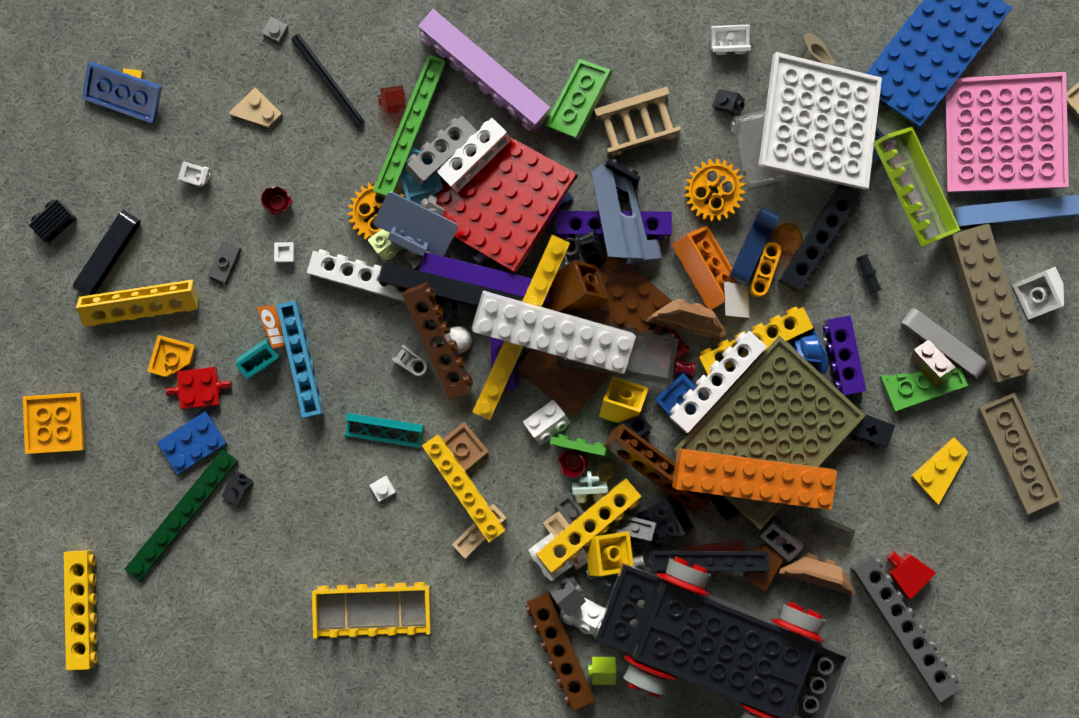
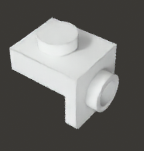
(194, 174)

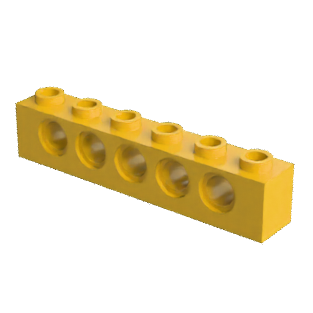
(124, 303)
(800, 325)
(463, 488)
(624, 490)
(73, 618)

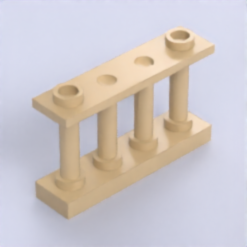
(641, 103)

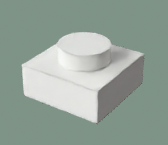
(284, 252)
(382, 488)

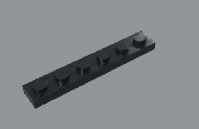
(714, 560)

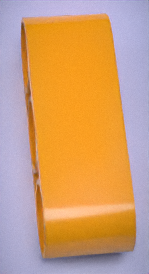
(771, 263)

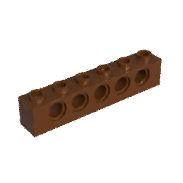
(452, 386)
(652, 465)
(573, 698)

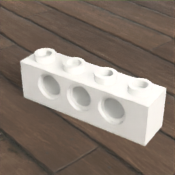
(484, 153)

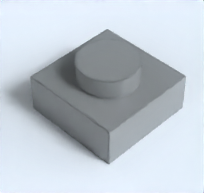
(275, 29)

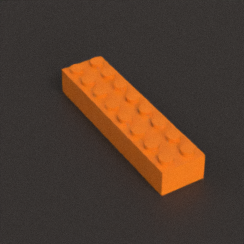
(754, 479)

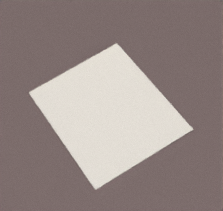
(736, 300)

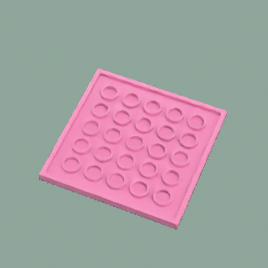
(1007, 133)

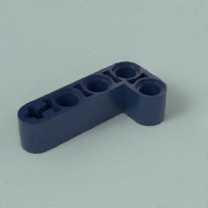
(753, 245)

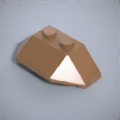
(689, 318)
(818, 572)

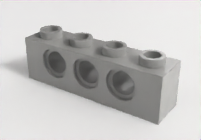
(421, 171)

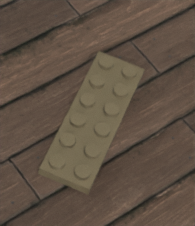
(1020, 453)

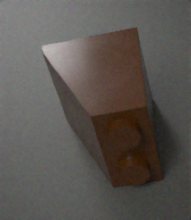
(577, 288)

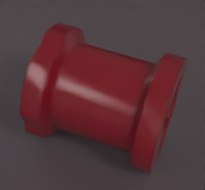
(683, 367)

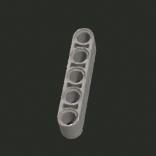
(956, 351)

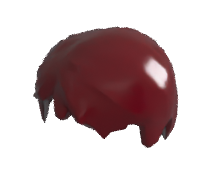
(275, 200)
(573, 463)

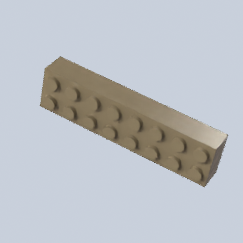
(990, 303)

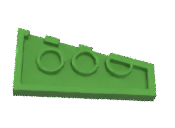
(915, 388)

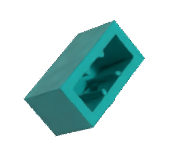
(257, 358)

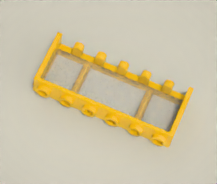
(371, 610)

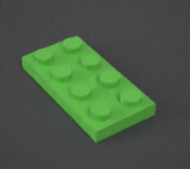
(578, 99)

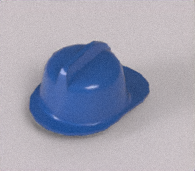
(813, 351)

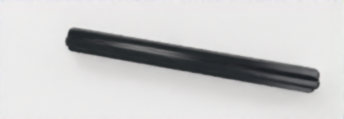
(327, 80)

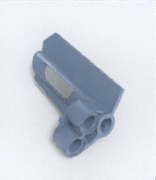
(622, 233)

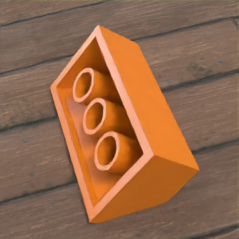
(705, 265)

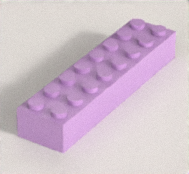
(484, 71)

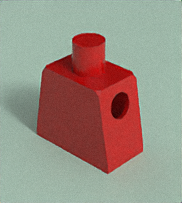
(909, 573)

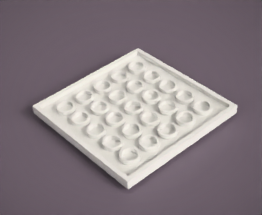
(820, 121)

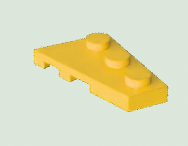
(940, 470)

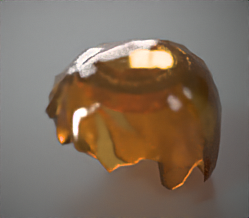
(788, 237)

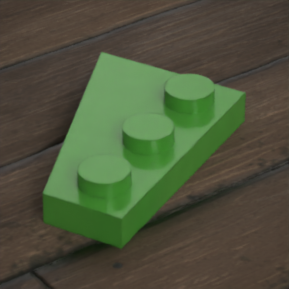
(581, 444)

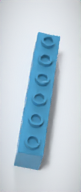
(300, 359)

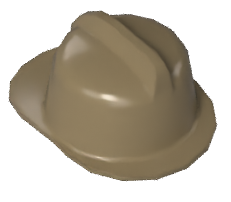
(817, 50)

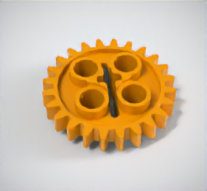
(701, 180)
(365, 198)

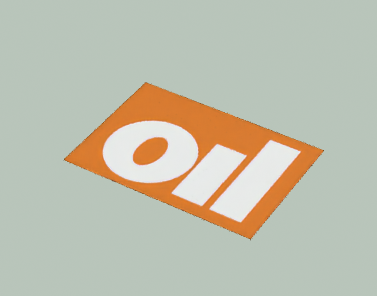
(272, 325)

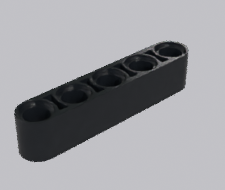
(106, 253)

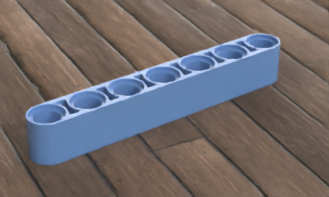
(1017, 211)

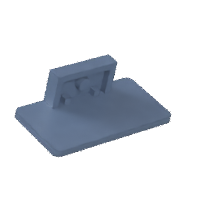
(414, 226)

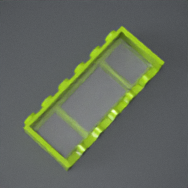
(916, 186)

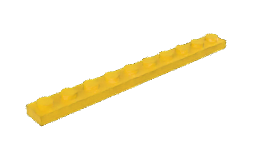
(510, 351)

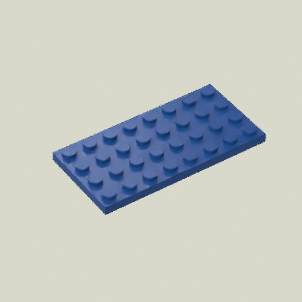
(933, 53)

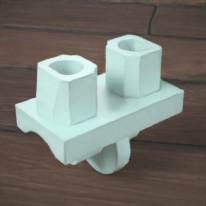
(589, 485)

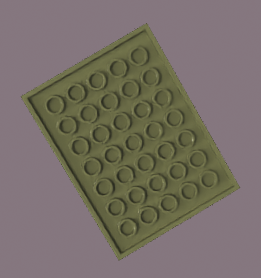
(775, 414)

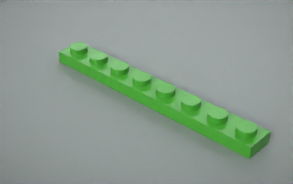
(410, 125)

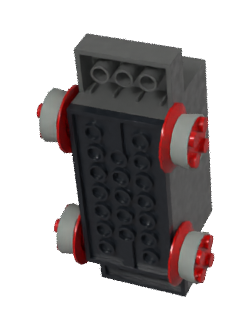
(686, 633)

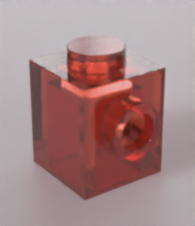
(392, 99)

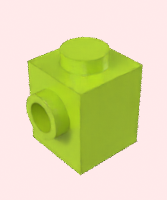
(603, 670)

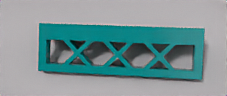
(387, 423)

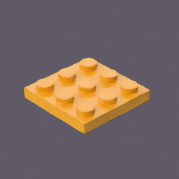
(53, 423)

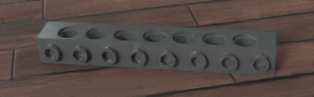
(948, 683)

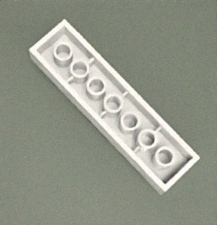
(553, 332)

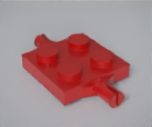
(198, 388)

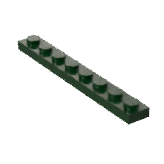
(181, 514)

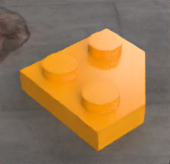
(170, 356)

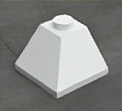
(1040, 293)

